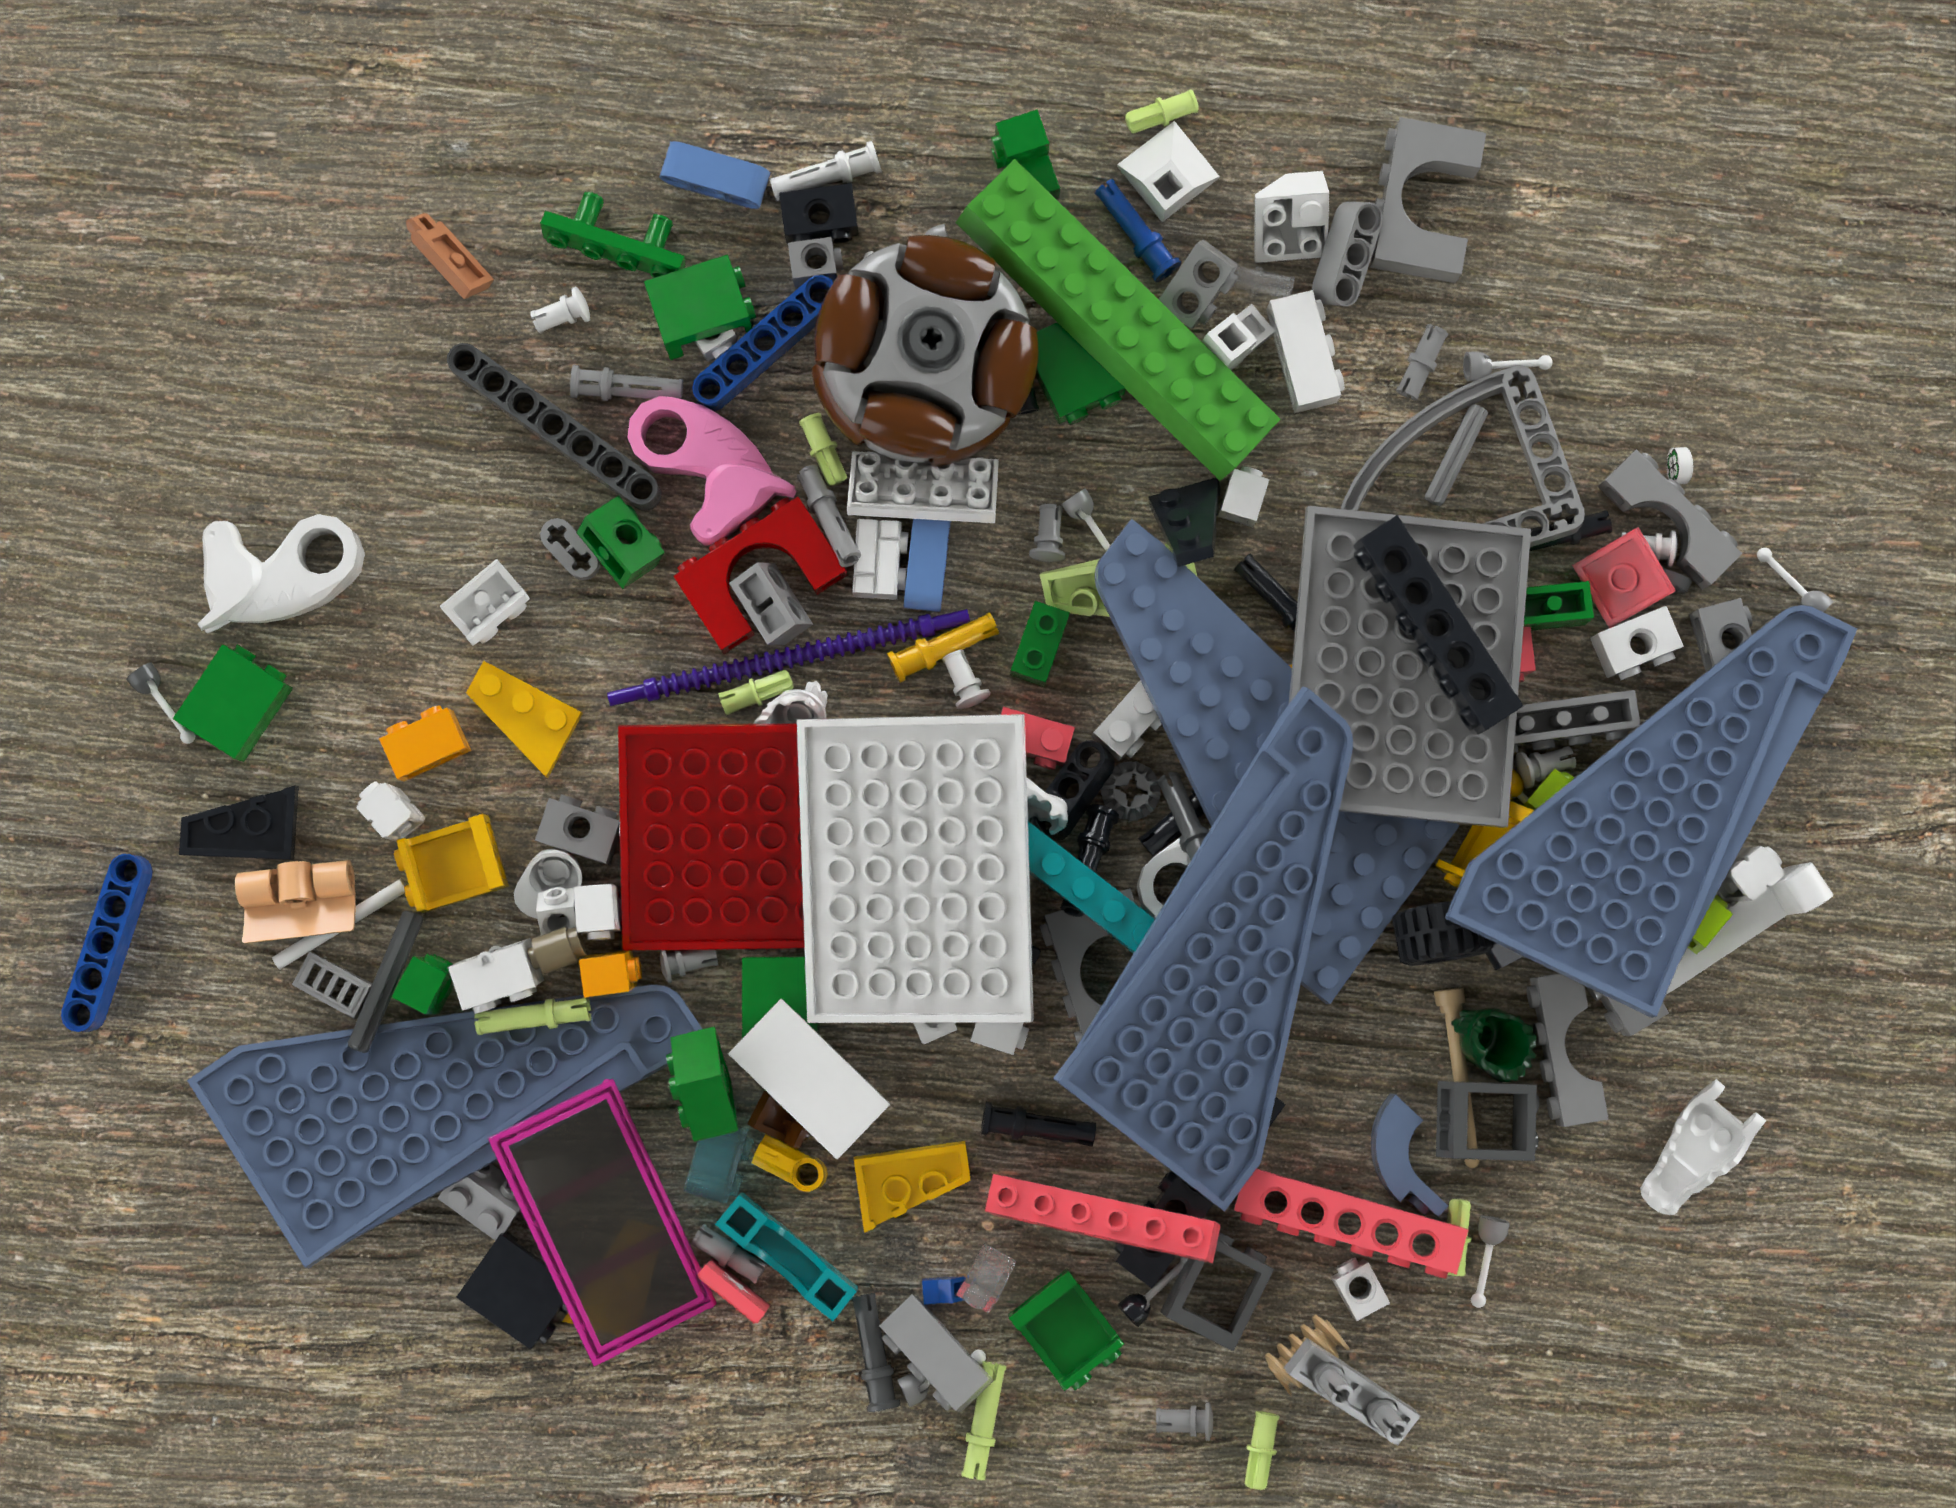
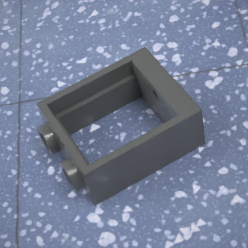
(1453, 1121)
(1228, 1338)

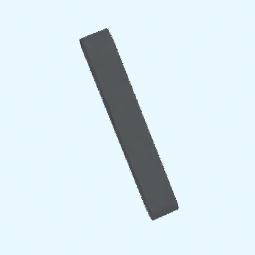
(543, 413)

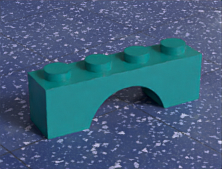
(788, 1255)

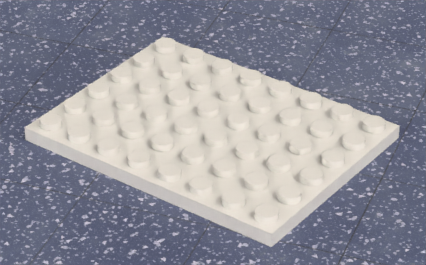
(915, 869)

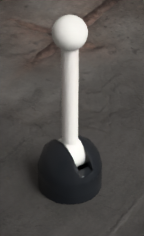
(1138, 1306)

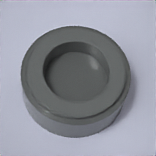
(1680, 582)

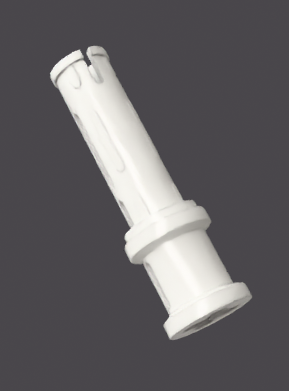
(842, 167)

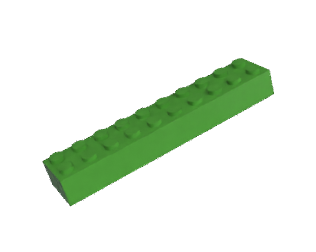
(1117, 320)

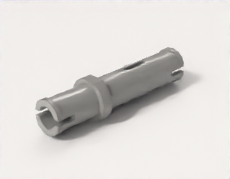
(822, 503)

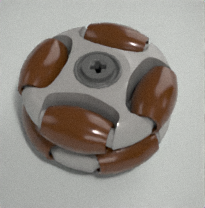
(942, 333)

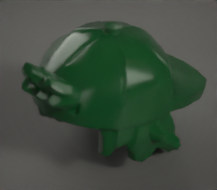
(1496, 1042)

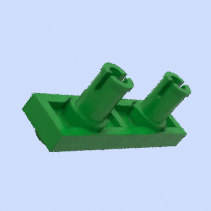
(599, 243)

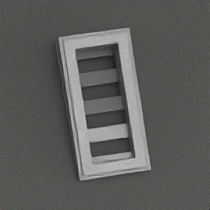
(358, 1000)

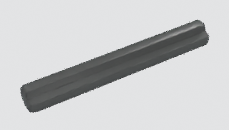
(385, 981)

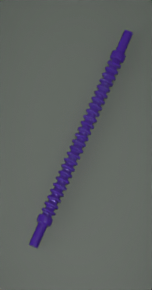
(923, 626)

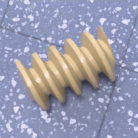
(1322, 1335)

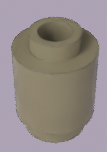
(556, 949)

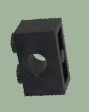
(834, 200)

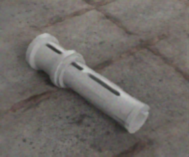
(607, 378)

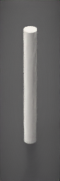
(362, 910)

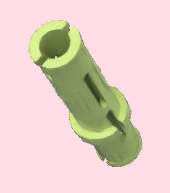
(529, 1016)
(983, 1423)

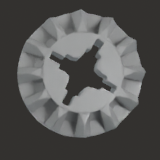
(1145, 780)

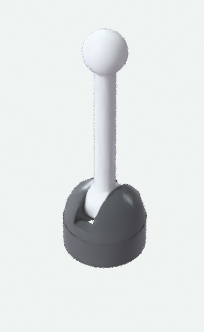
(147, 681)

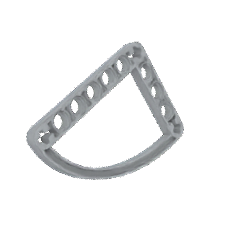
(1528, 435)

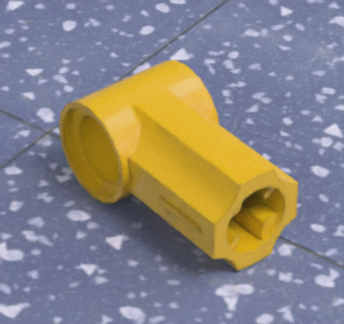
(787, 1162)

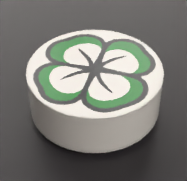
(1680, 465)

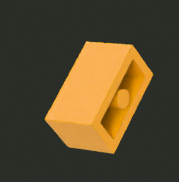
(424, 743)
(609, 973)

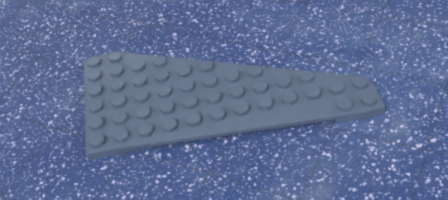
(1218, 701)
(1207, 1003)

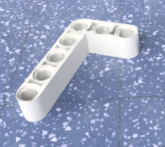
(1795, 893)

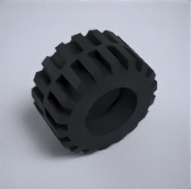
(1429, 938)

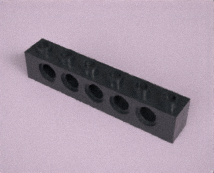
(1457, 634)
(1148, 1264)

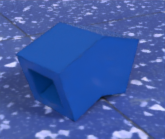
(941, 1290)

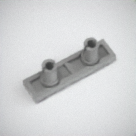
(1352, 1391)

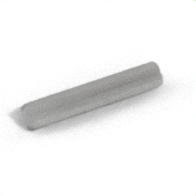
(1456, 455)

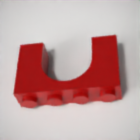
(785, 529)

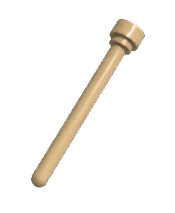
(1450, 1004)

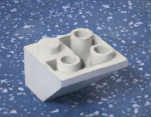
(1168, 171)
(1292, 218)

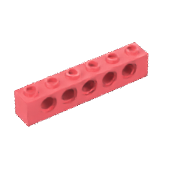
(1103, 1218)
(1448, 1238)

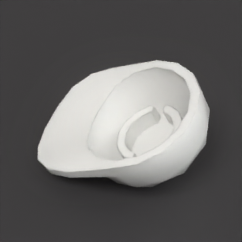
(545, 871)

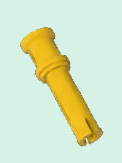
(926, 653)

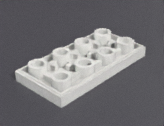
(921, 491)
(809, 1078)

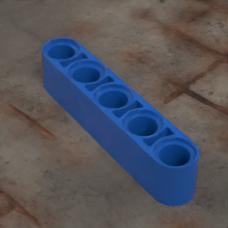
(759, 360)
(92, 955)

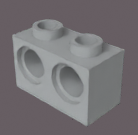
(1191, 279)
(771, 603)

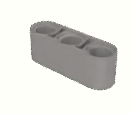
(1343, 273)

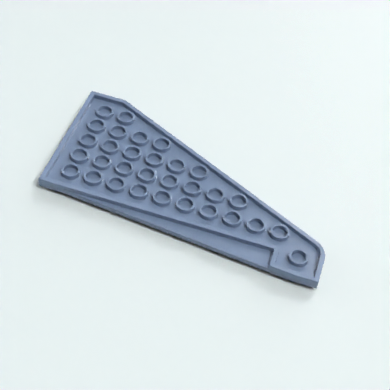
(1639, 842)
(364, 1136)

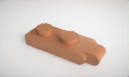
(448, 255)

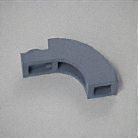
(1390, 1156)

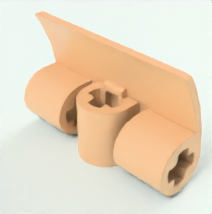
(297, 900)

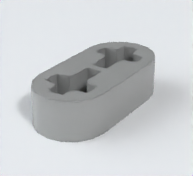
(563, 555)

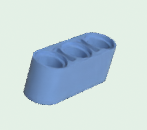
(715, 175)
(926, 564)

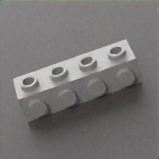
(1576, 720)

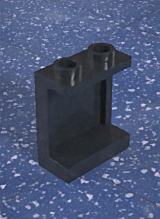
(514, 1292)

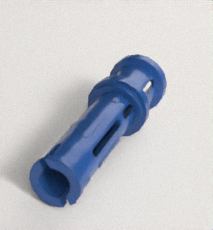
(1147, 243)

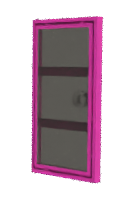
(602, 1221)

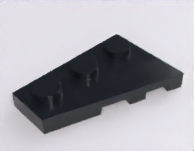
(1188, 519)
(248, 829)

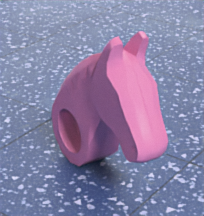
(715, 449)

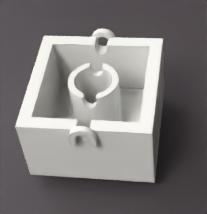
(494, 975)

